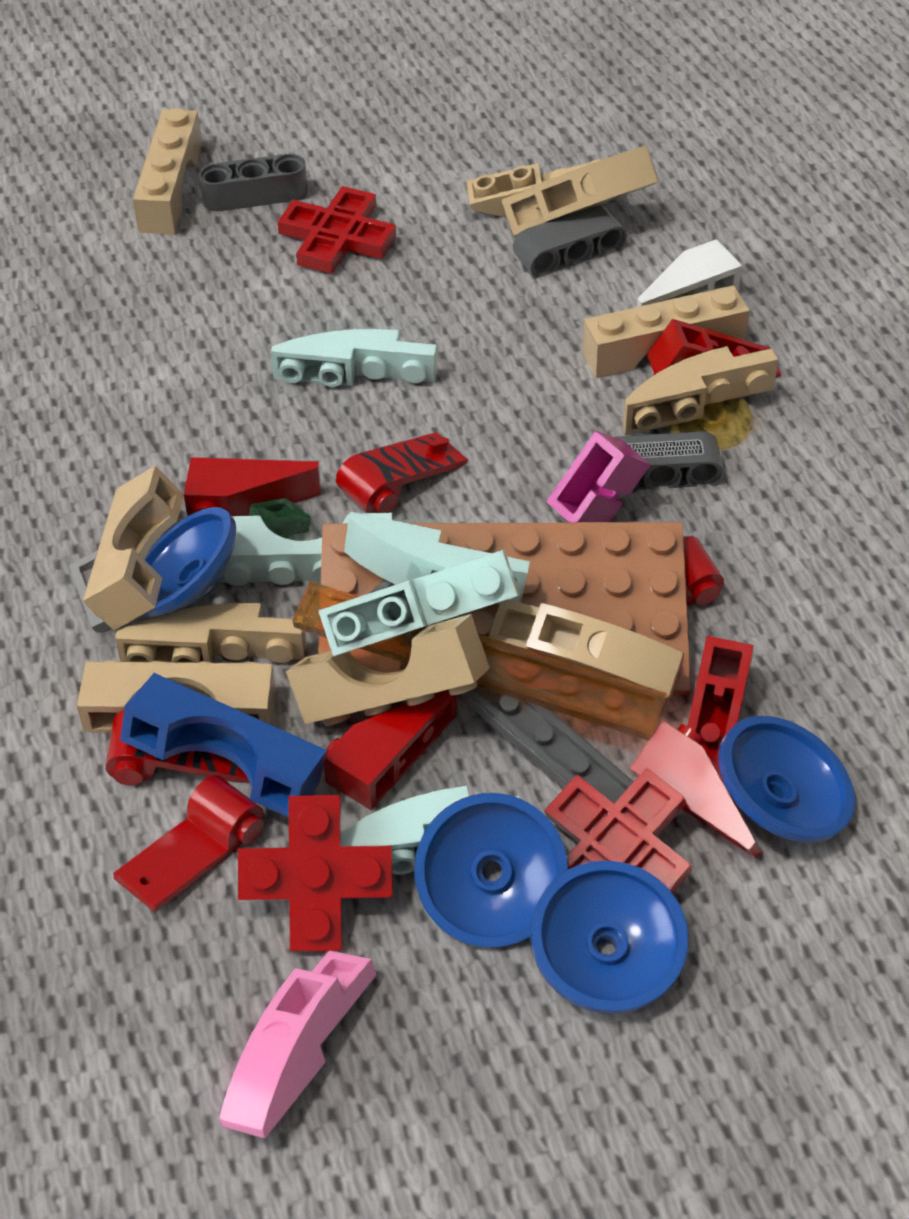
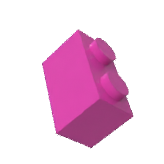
(597, 479)

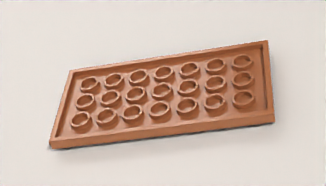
(598, 569)

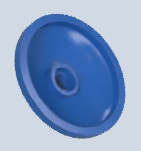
(191, 558)
(786, 779)
(453, 860)
(613, 906)

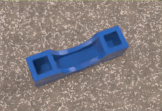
(175, 719)

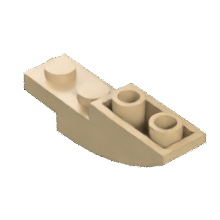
(581, 189)
(488, 190)
(686, 387)
(212, 630)
(588, 643)

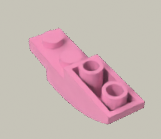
(287, 1041)

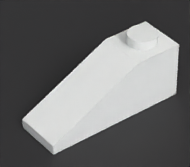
(694, 272)

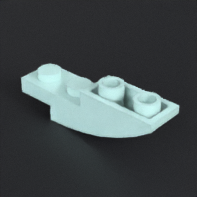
(341, 355)
(410, 551)
(418, 602)
(401, 825)

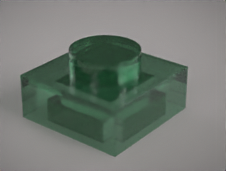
(282, 517)

